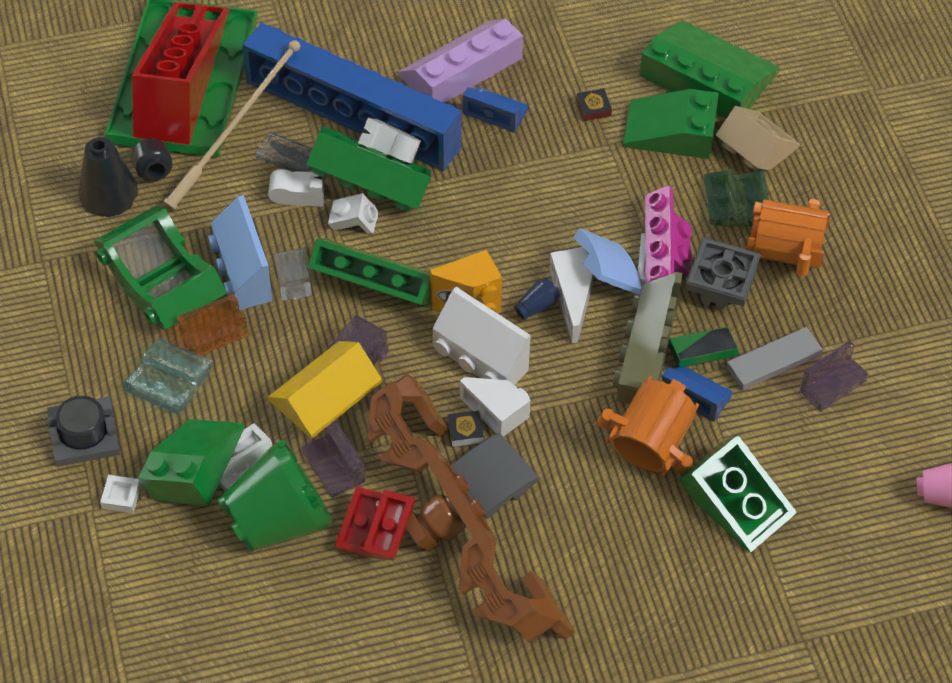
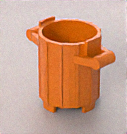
(789, 233)
(652, 427)

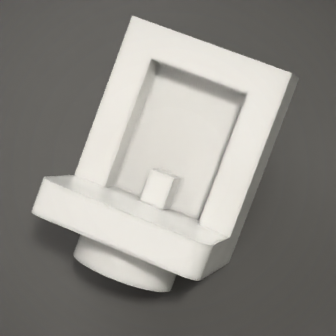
(352, 212)

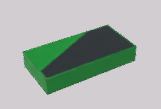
(703, 347)

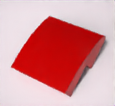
(375, 523)

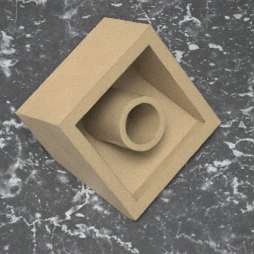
(756, 139)

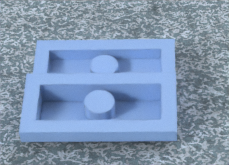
(609, 261)

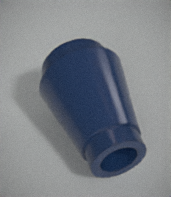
(538, 298)

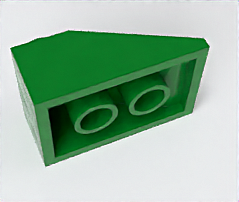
(673, 123)
(191, 461)
(737, 493)

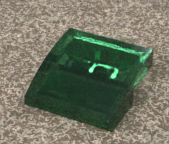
(733, 197)

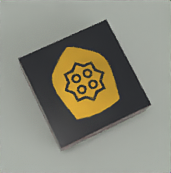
(594, 104)

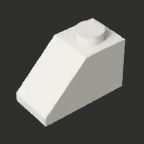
(498, 402)

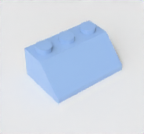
(240, 255)

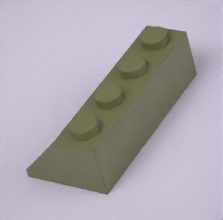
(648, 335)

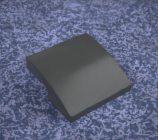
(495, 473)

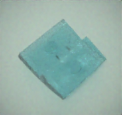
(168, 376)

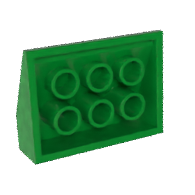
(698, 60)

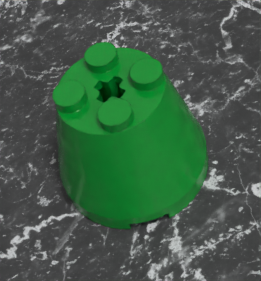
(274, 501)

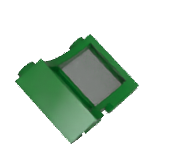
(157, 269)

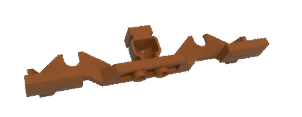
(449, 515)

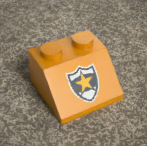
(473, 275)

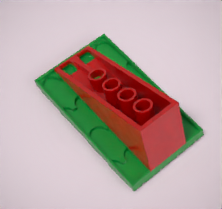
(182, 76)

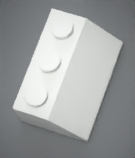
(481, 339)

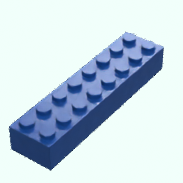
(351, 93)

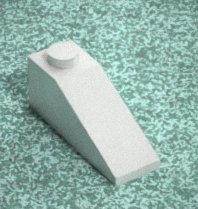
(574, 286)

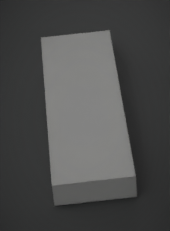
(774, 358)

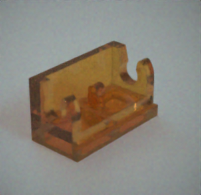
(213, 325)

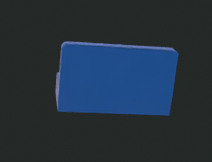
(493, 108)
(701, 390)

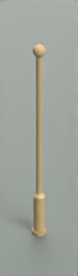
(196, 170)

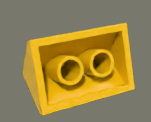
(327, 387)

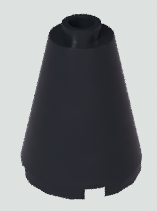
(105, 180)

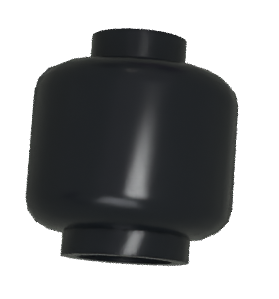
(151, 159)

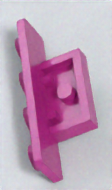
(665, 237)

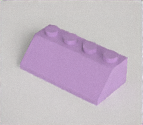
(465, 60)

